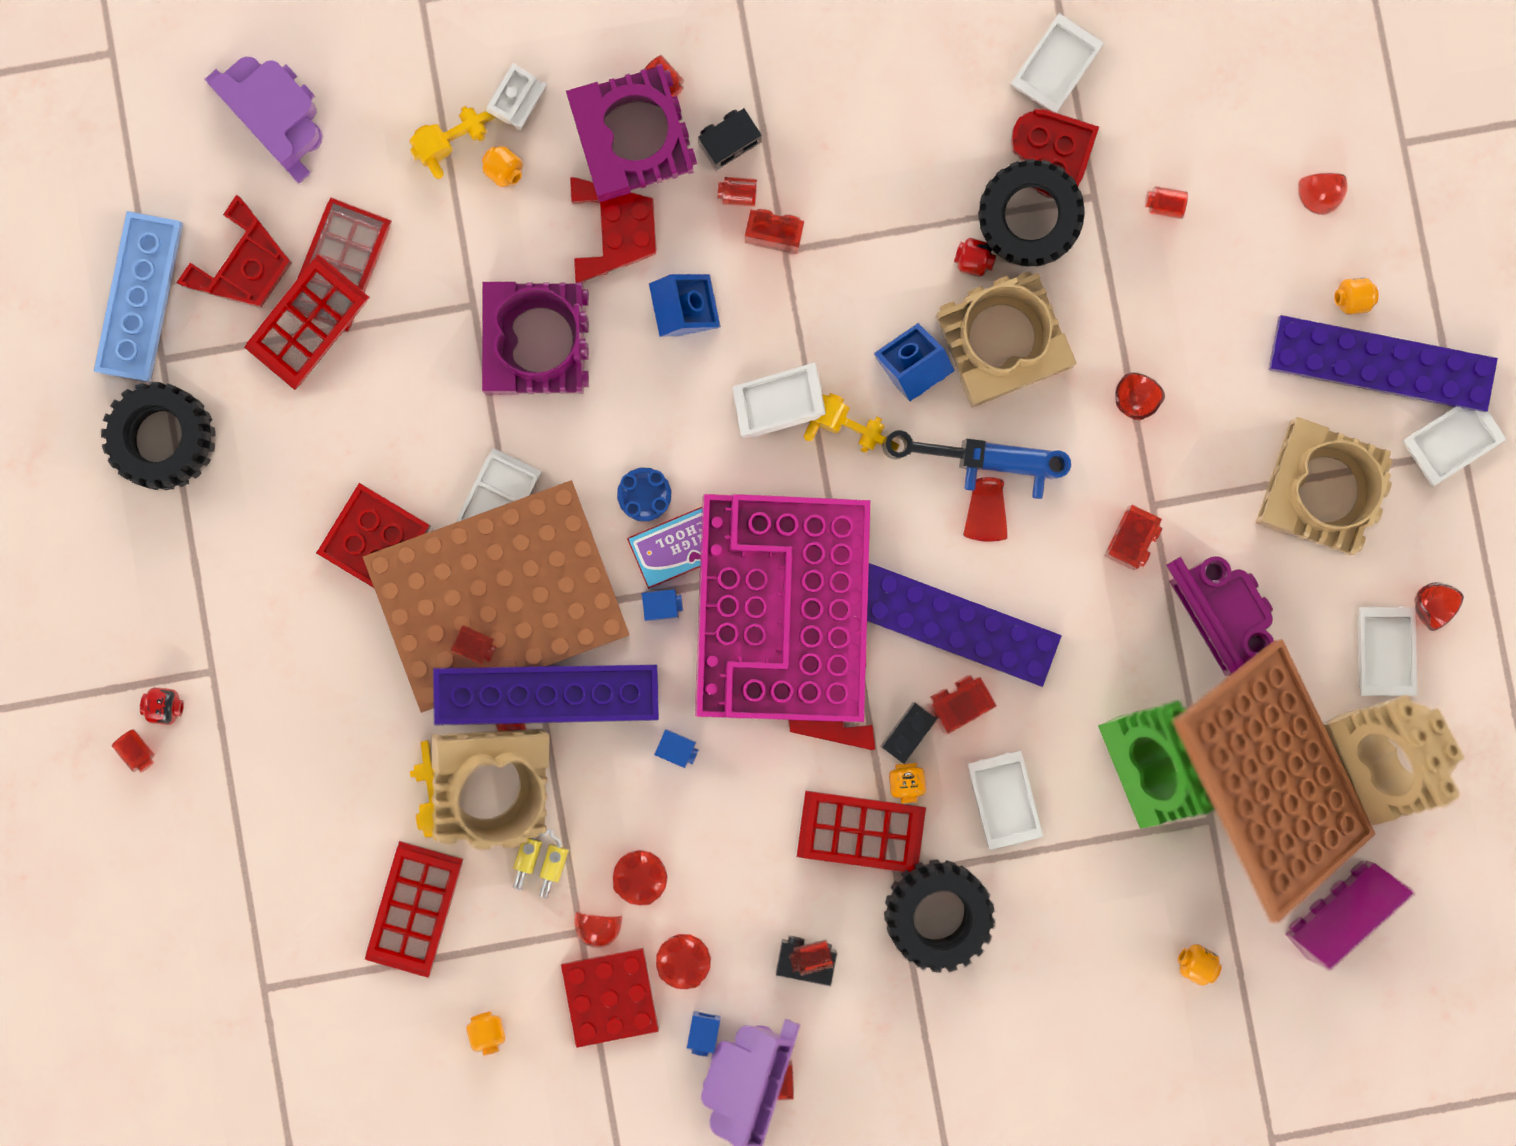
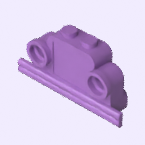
(272, 109)
(747, 1082)

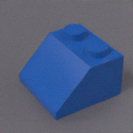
(684, 304)
(914, 362)

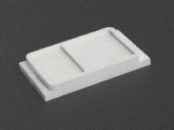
(1057, 63)
(779, 401)
(1453, 442)
(499, 483)
(1387, 651)
(1005, 800)

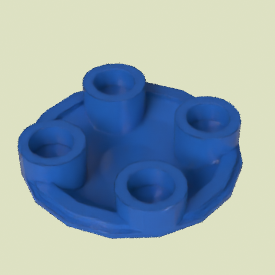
(644, 494)

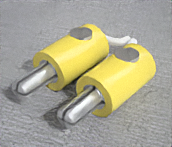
(552, 864)

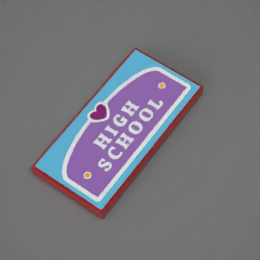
(668, 548)

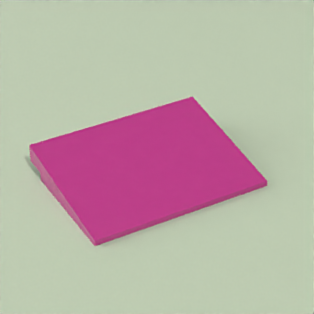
(782, 608)

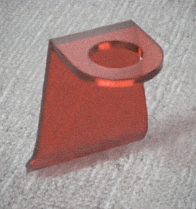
(986, 512)

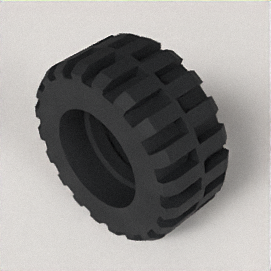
(1025, 175)
(124, 426)
(958, 946)

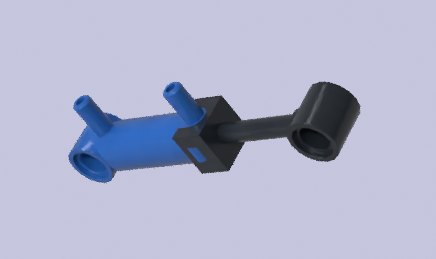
(988, 456)

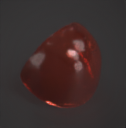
(1322, 192)
(1138, 396)
(1437, 604)
(597, 930)

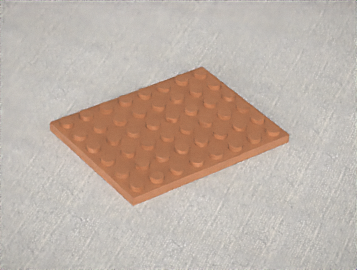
(510, 573)
(1274, 779)

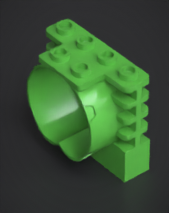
(1143, 754)

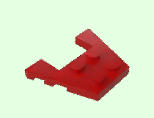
(625, 228)
(250, 269)
(834, 731)

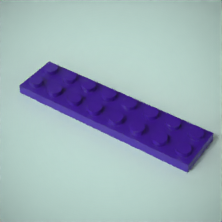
(1383, 363)
(960, 626)
(545, 694)

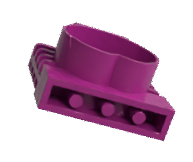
(609, 172)
(501, 307)

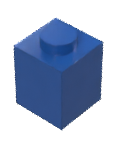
(661, 605)
(676, 749)
(703, 1033)

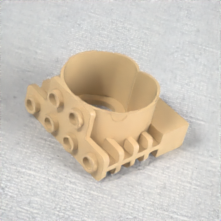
(1050, 349)
(1283, 507)
(454, 760)
(1374, 765)

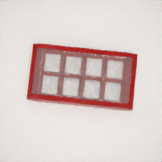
(349, 241)
(307, 322)
(860, 831)
(414, 909)

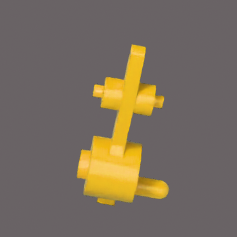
(433, 144)
(836, 418)
(423, 772)

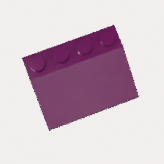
(1348, 914)

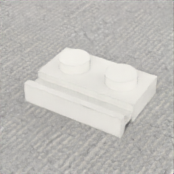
(515, 97)

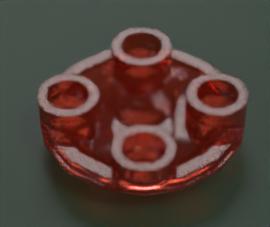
(639, 877)
(683, 961)

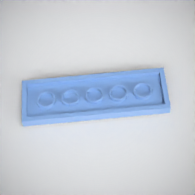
(138, 297)

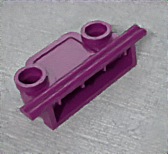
(1224, 609)

